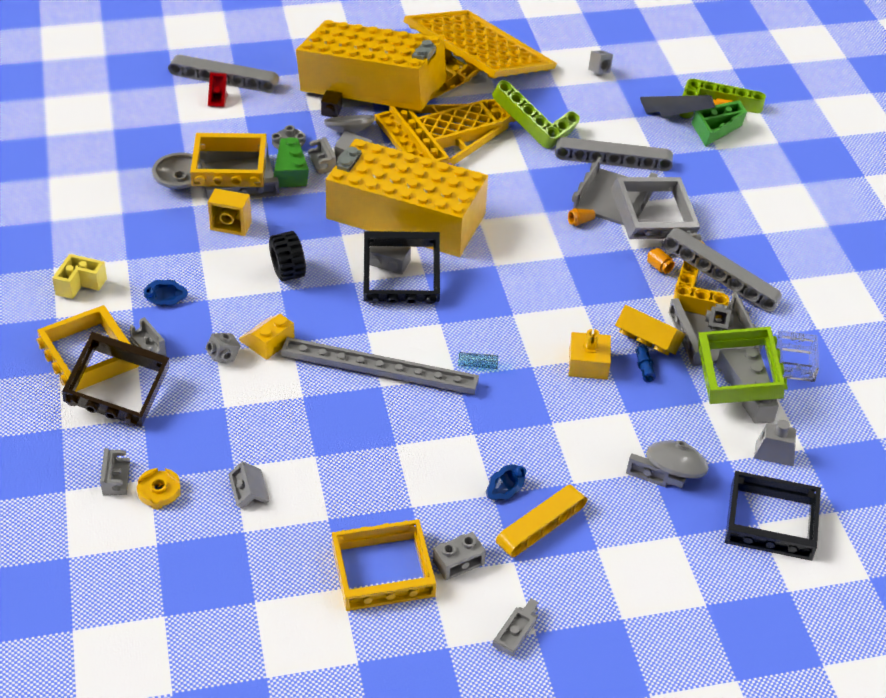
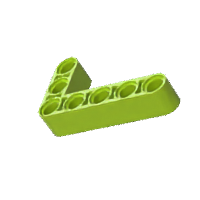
(751, 100)
(530, 118)

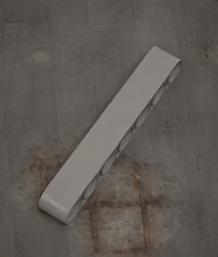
(237, 75)
(614, 154)
(722, 269)

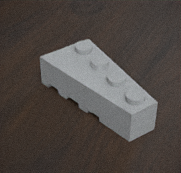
(744, 368)

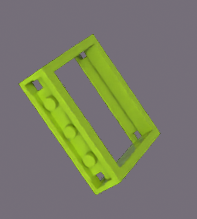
(741, 338)

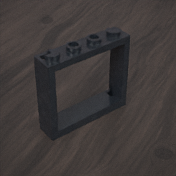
(402, 239)
(767, 540)

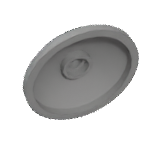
(349, 123)
(174, 170)
(677, 459)

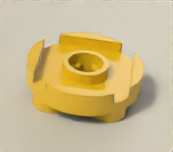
(158, 497)

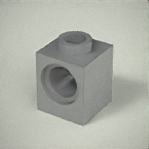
(600, 62)

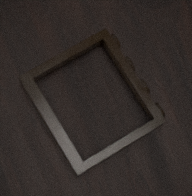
(124, 352)

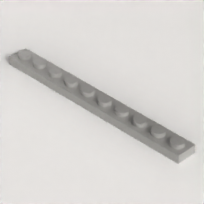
(380, 365)

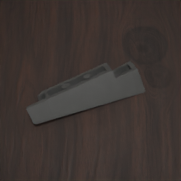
(676, 104)

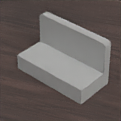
(247, 484)

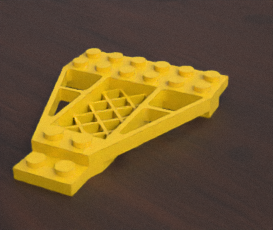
(417, 134)

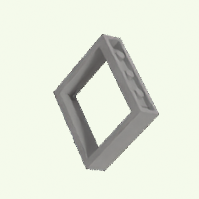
(653, 230)

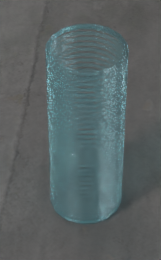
(478, 360)

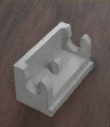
(322, 156)
(147, 337)
(114, 472)

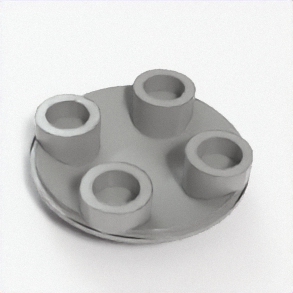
(289, 131)

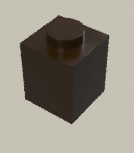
(331, 103)

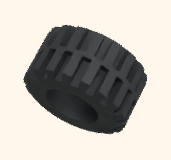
(287, 256)

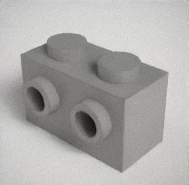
(459, 555)

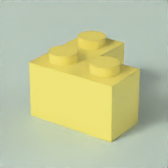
(78, 273)

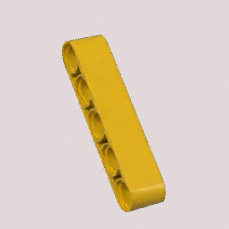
(541, 520)

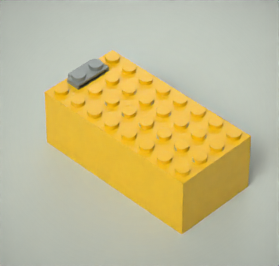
(372, 64)
(406, 193)

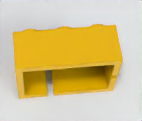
(649, 331)

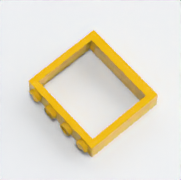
(229, 177)
(75, 324)
(390, 592)

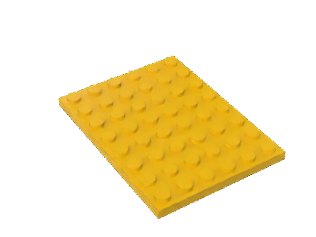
(481, 43)

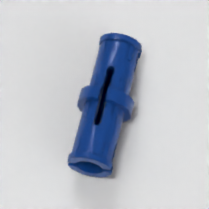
(645, 363)

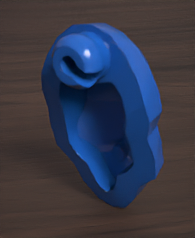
(165, 292)
(506, 482)

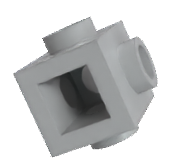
(724, 312)
(222, 347)

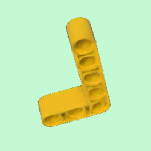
(694, 298)

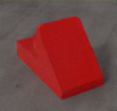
(217, 89)

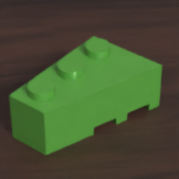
(718, 121)
(291, 164)

